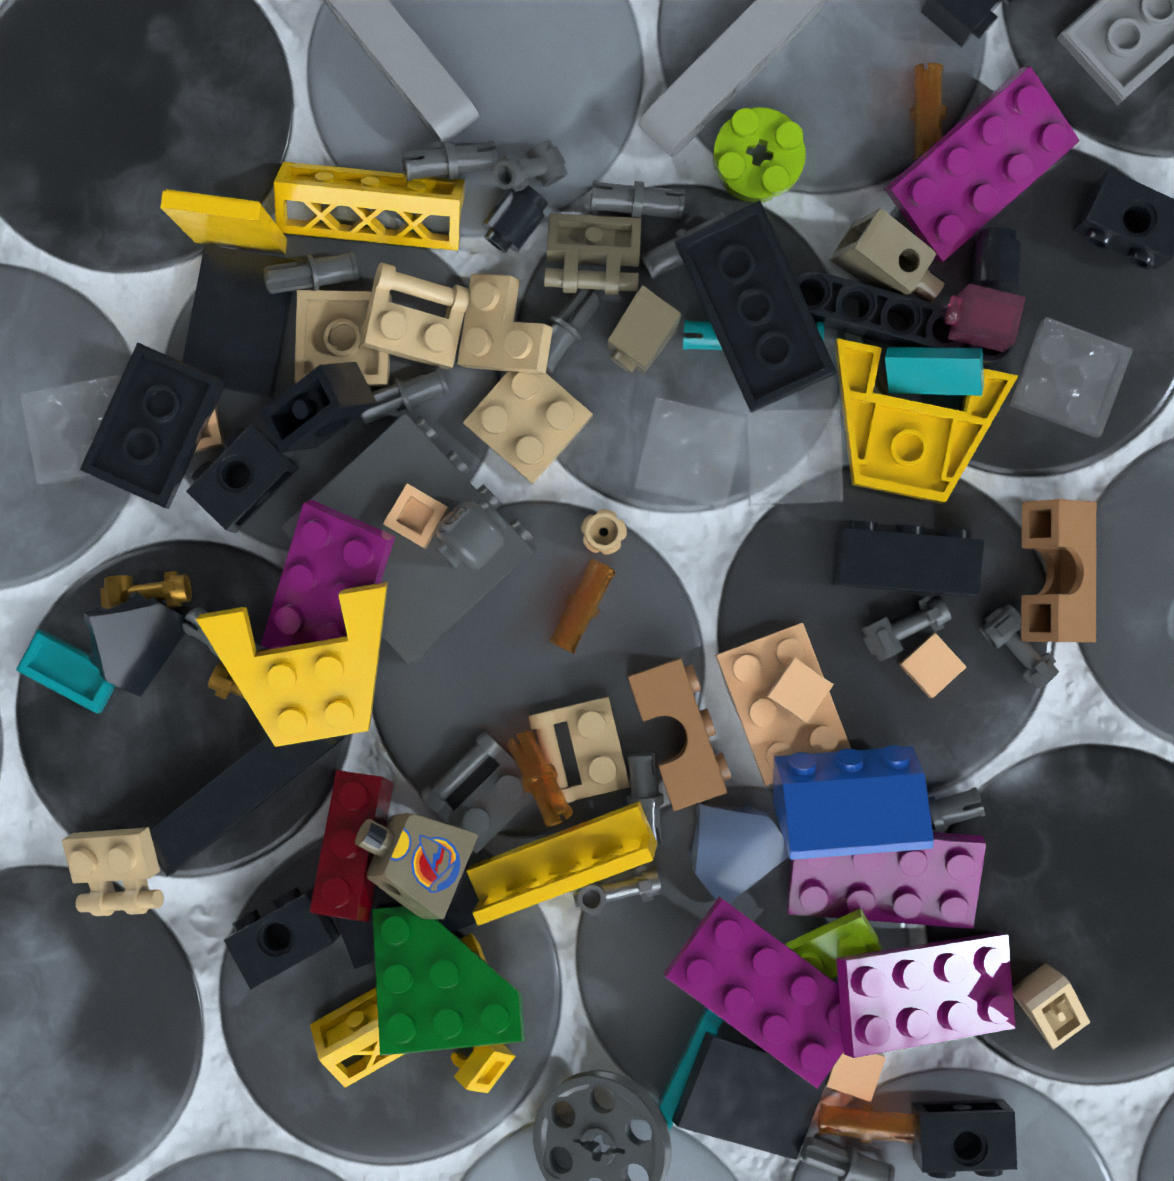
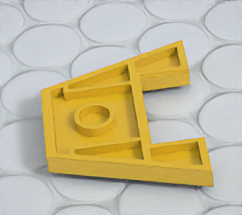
(907, 443)
(306, 687)

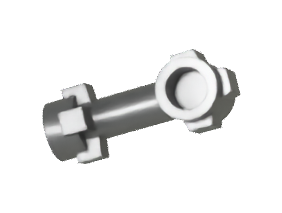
(593, 896)

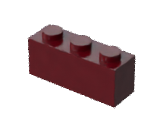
(341, 875)

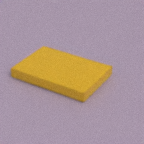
(224, 221)

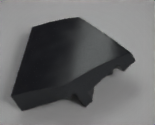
(133, 640)

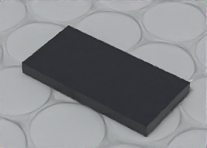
(755, 307)

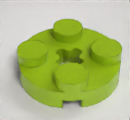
(753, 128)

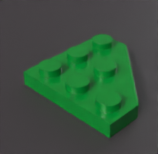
(437, 989)

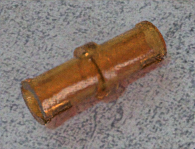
(928, 107)
(582, 606)
(539, 778)
(866, 1124)

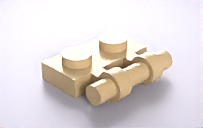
(110, 857)

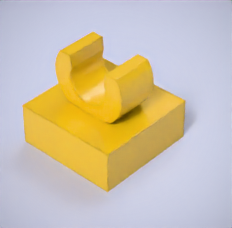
(482, 1067)

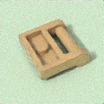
(410, 331)
(594, 746)

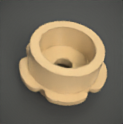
(603, 519)

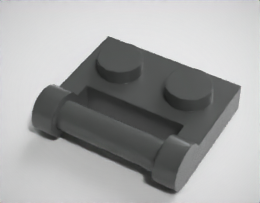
(491, 802)

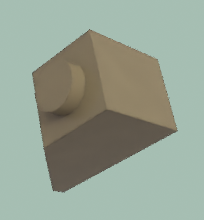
(643, 332)

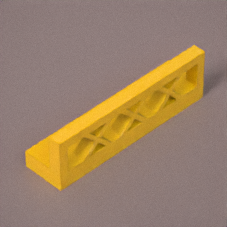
(369, 190)
(562, 862)
(356, 1032)

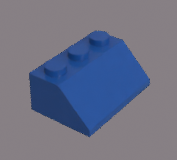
(852, 802)

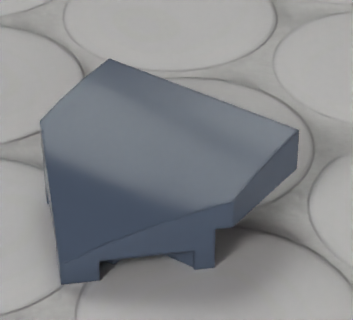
(734, 848)

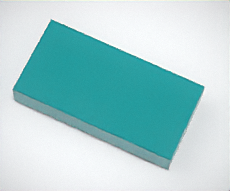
(935, 370)
(65, 671)

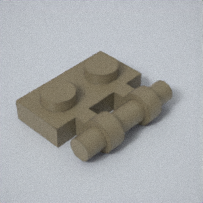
(593, 241)

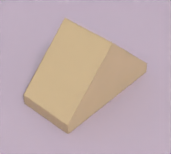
(1051, 1004)

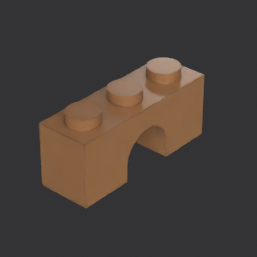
(1067, 541)
(695, 771)

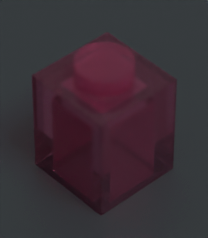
(985, 317)

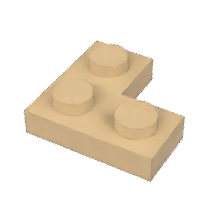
(492, 338)

